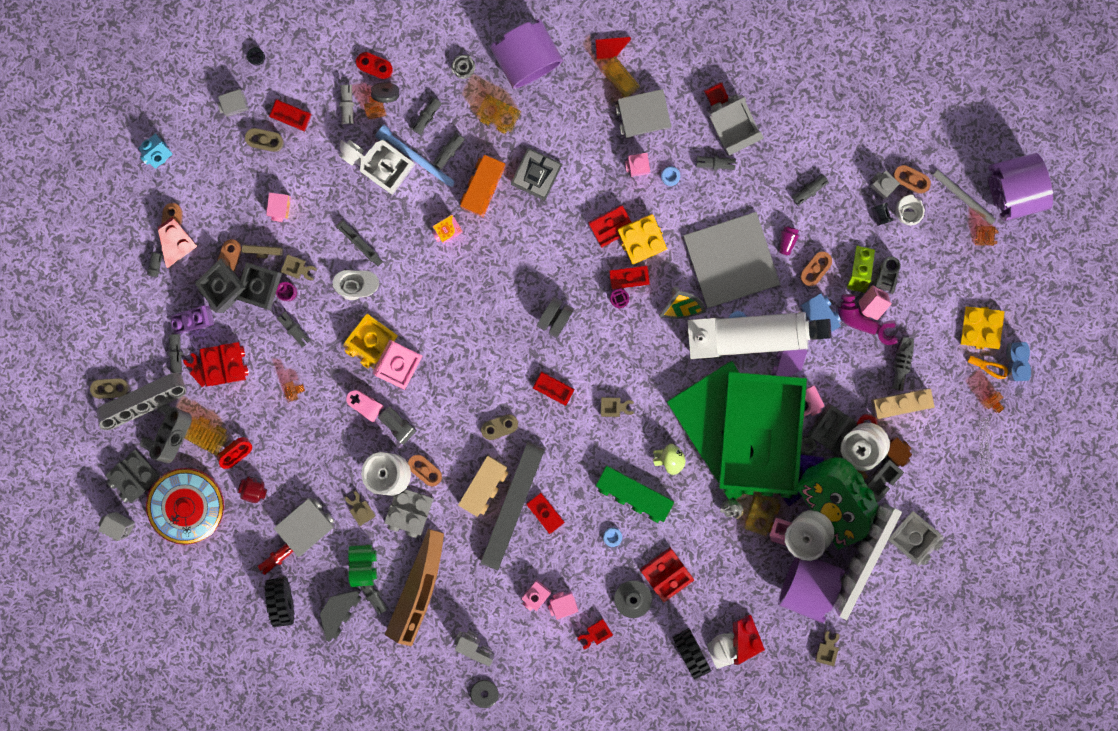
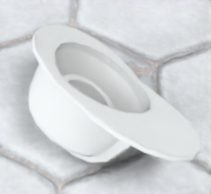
(355, 284)
(722, 650)

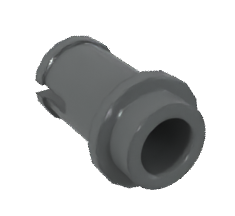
(154, 264)

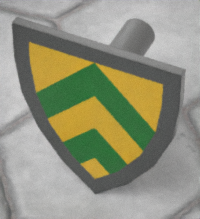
(682, 305)

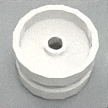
(865, 446)
(386, 473)
(809, 535)

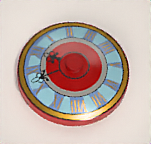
(185, 506)

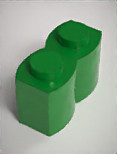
(362, 565)

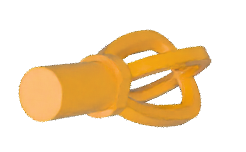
(982, 364)

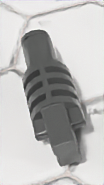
(902, 362)

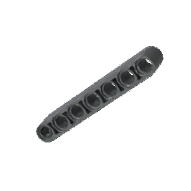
(512, 505)

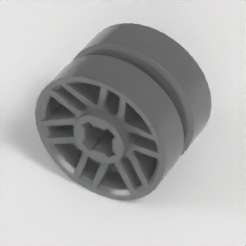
(555, 317)

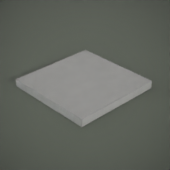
(731, 260)

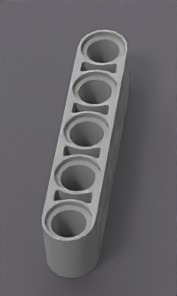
(141, 401)

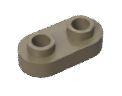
(265, 139)
(110, 388)
(499, 427)

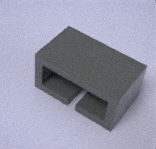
(886, 472)

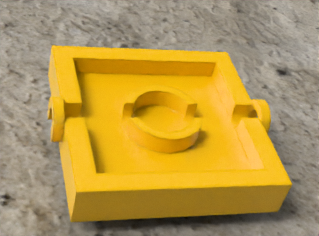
(642, 239)
(982, 327)

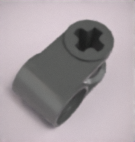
(887, 276)

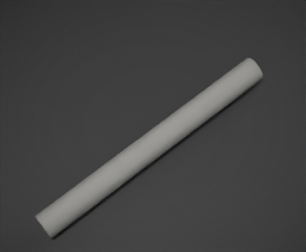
(964, 197)

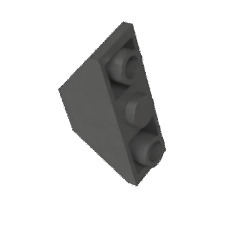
(337, 611)

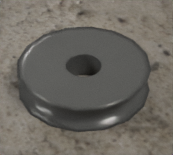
(385, 92)
(484, 702)

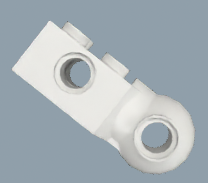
(380, 164)

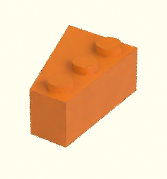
(482, 185)

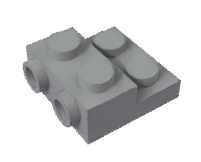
(409, 512)
(916, 539)
(468, 644)

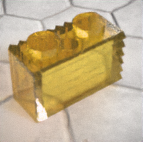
(620, 77)
(206, 435)

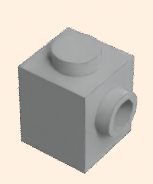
(232, 103)
(884, 184)

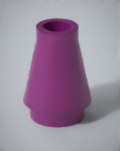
(788, 239)

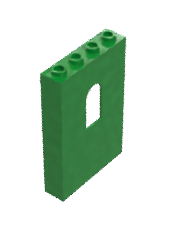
(762, 404)
(702, 417)

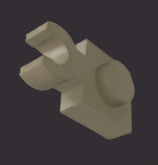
(295, 267)
(611, 407)
(362, 511)
(827, 651)

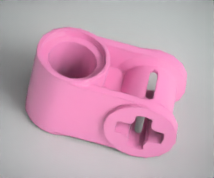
(367, 407)

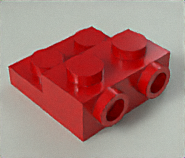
(223, 364)

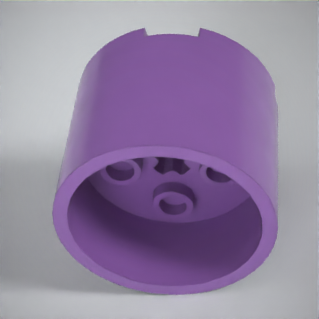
(526, 54)
(1020, 186)
(811, 588)

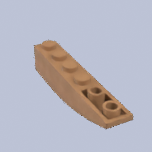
(417, 591)

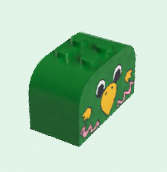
(842, 497)

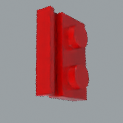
(606, 225)

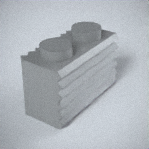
(115, 526)

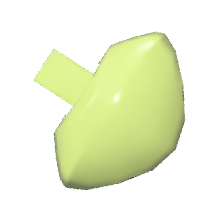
(671, 458)

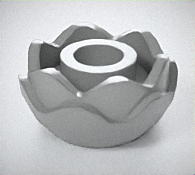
(457, 65)
(732, 509)

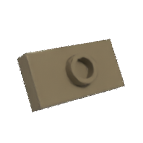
(262, 251)

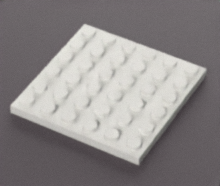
(864, 563)

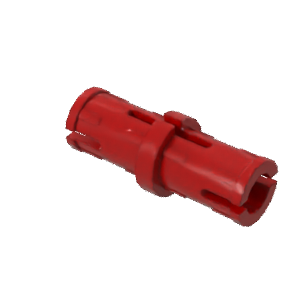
(275, 559)

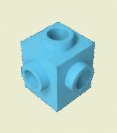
(154, 151)

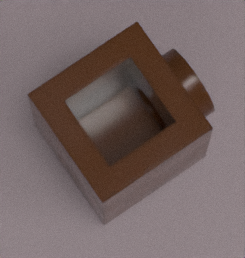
(899, 452)

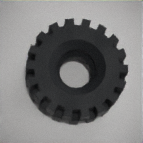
(279, 602)
(691, 654)

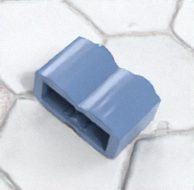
(1018, 357)

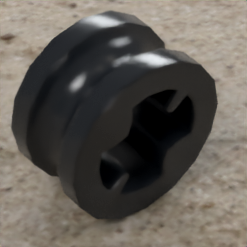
(257, 50)

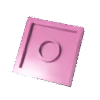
(397, 364)

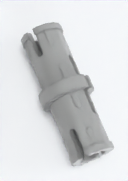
(346, 104)

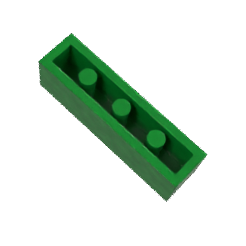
(634, 493)

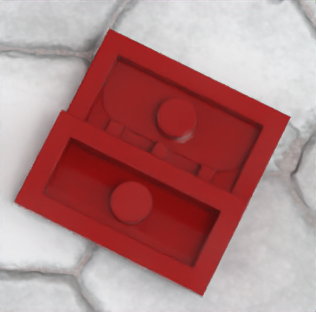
(666, 574)

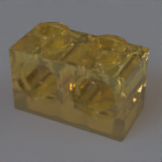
(501, 110)
(756, 512)

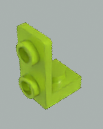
(862, 269)

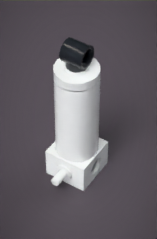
(754, 334)

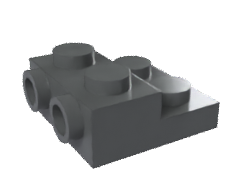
(220, 286)
(259, 286)
(132, 477)

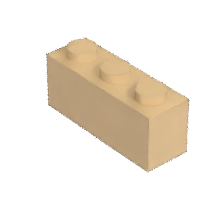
(902, 403)
(483, 486)

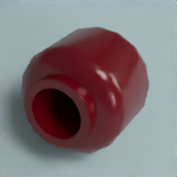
(252, 489)

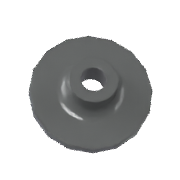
(633, 589)

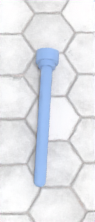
(385, 134)

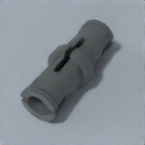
(426, 116)
(448, 151)
(715, 162)
(810, 189)
(293, 329)
(175, 353)
(374, 598)

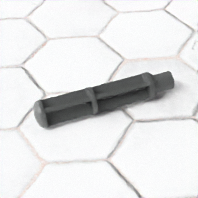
(359, 243)

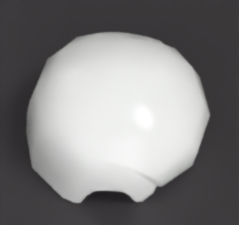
(909, 218)

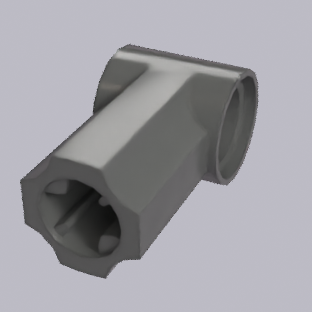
(400, 428)

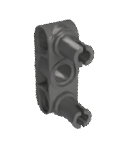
(169, 435)

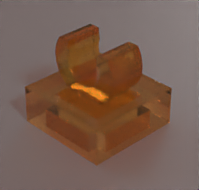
(374, 109)
(985, 236)
(291, 391)
(993, 402)

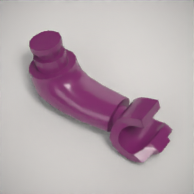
(852, 317)

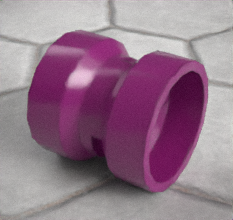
(284, 293)
(619, 298)

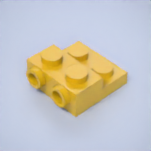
(368, 341)

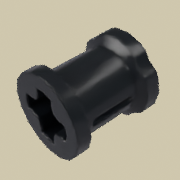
(882, 214)

